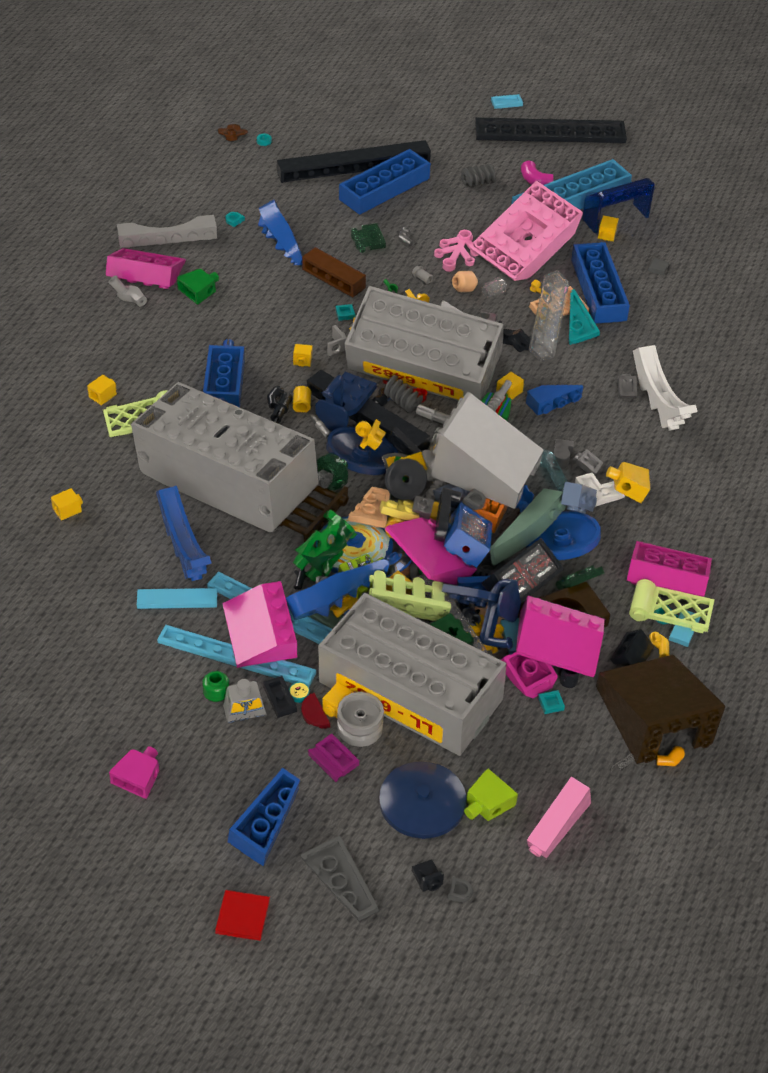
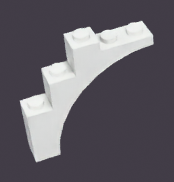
(661, 397)

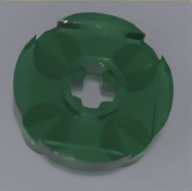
(339, 468)

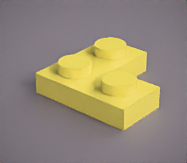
(399, 509)

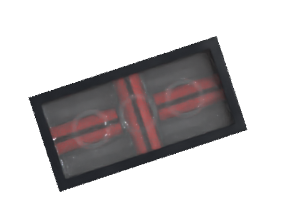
(530, 568)

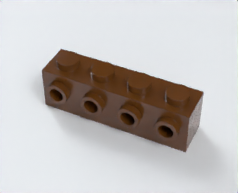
(334, 272)

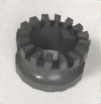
(324, 478)

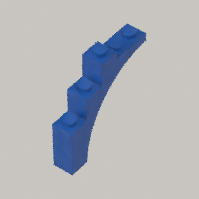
(177, 526)

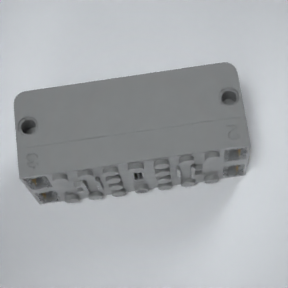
(225, 456)

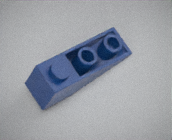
(549, 397)

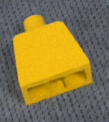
(630, 480)

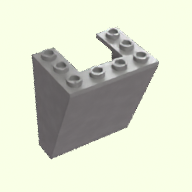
(484, 453)

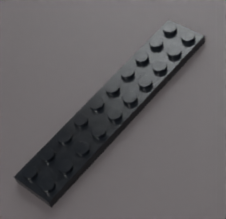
(550, 130)

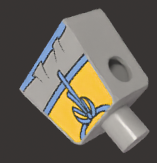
(243, 701)

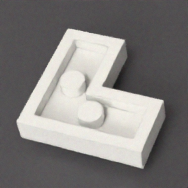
(605, 492)

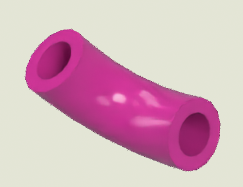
(531, 174)

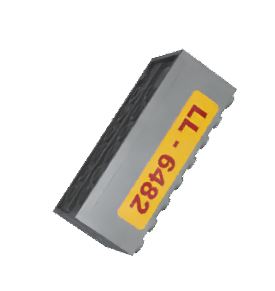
(423, 345)
(415, 671)

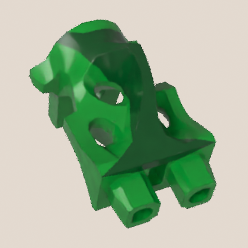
(320, 556)

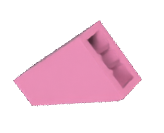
(559, 818)

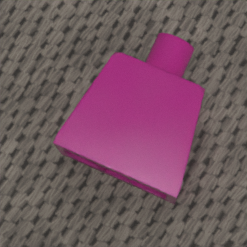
(136, 772)

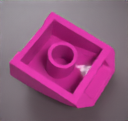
(529, 675)

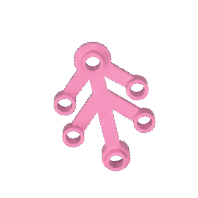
(464, 237)

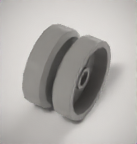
(360, 719)

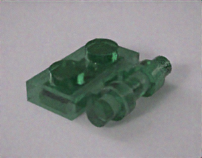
(372, 236)
(579, 577)

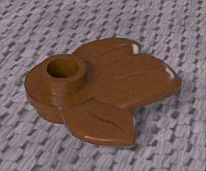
(232, 132)

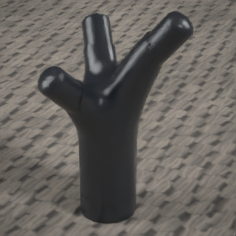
(300, 578)

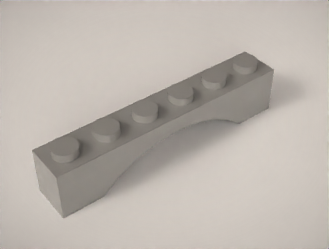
(137, 235)

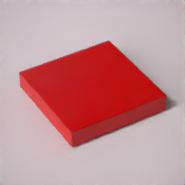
(242, 915)

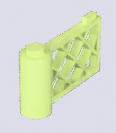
(122, 411)
(645, 604)

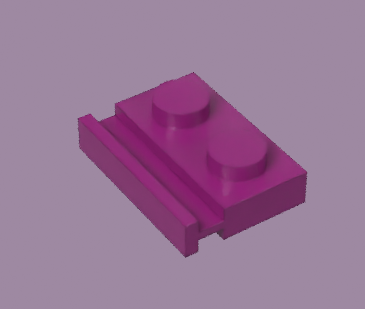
(333, 757)

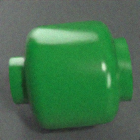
(215, 686)

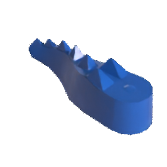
(277, 228)
(332, 590)

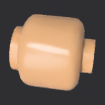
(464, 281)

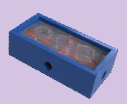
(468, 535)

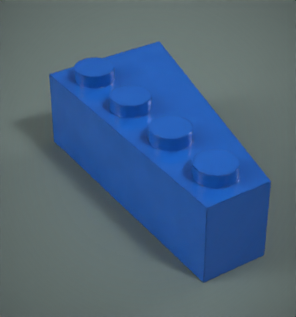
(262, 821)

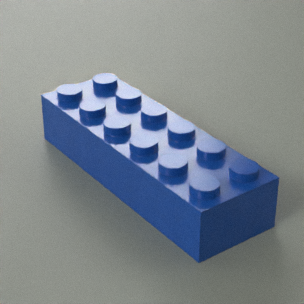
(384, 181)
(600, 282)

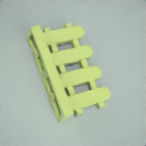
(414, 604)

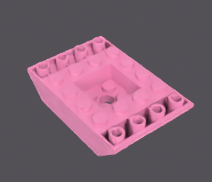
(534, 214)

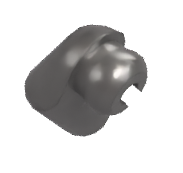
(404, 237)

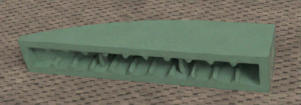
(528, 525)

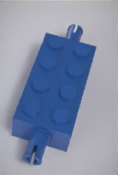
(225, 372)

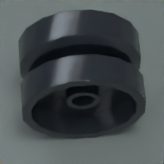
(416, 474)

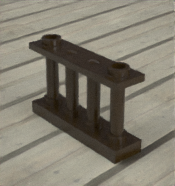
(339, 499)

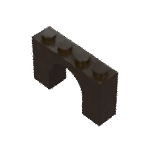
(580, 598)

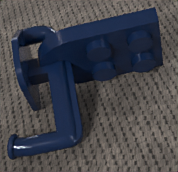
(343, 398)
(499, 602)

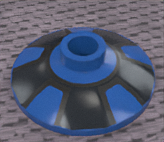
(398, 562)

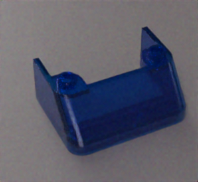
(639, 190)

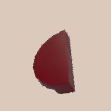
(313, 712)

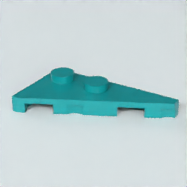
(580, 323)

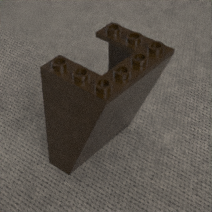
(658, 700)

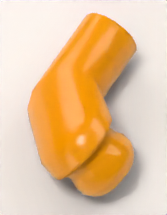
(672, 758)

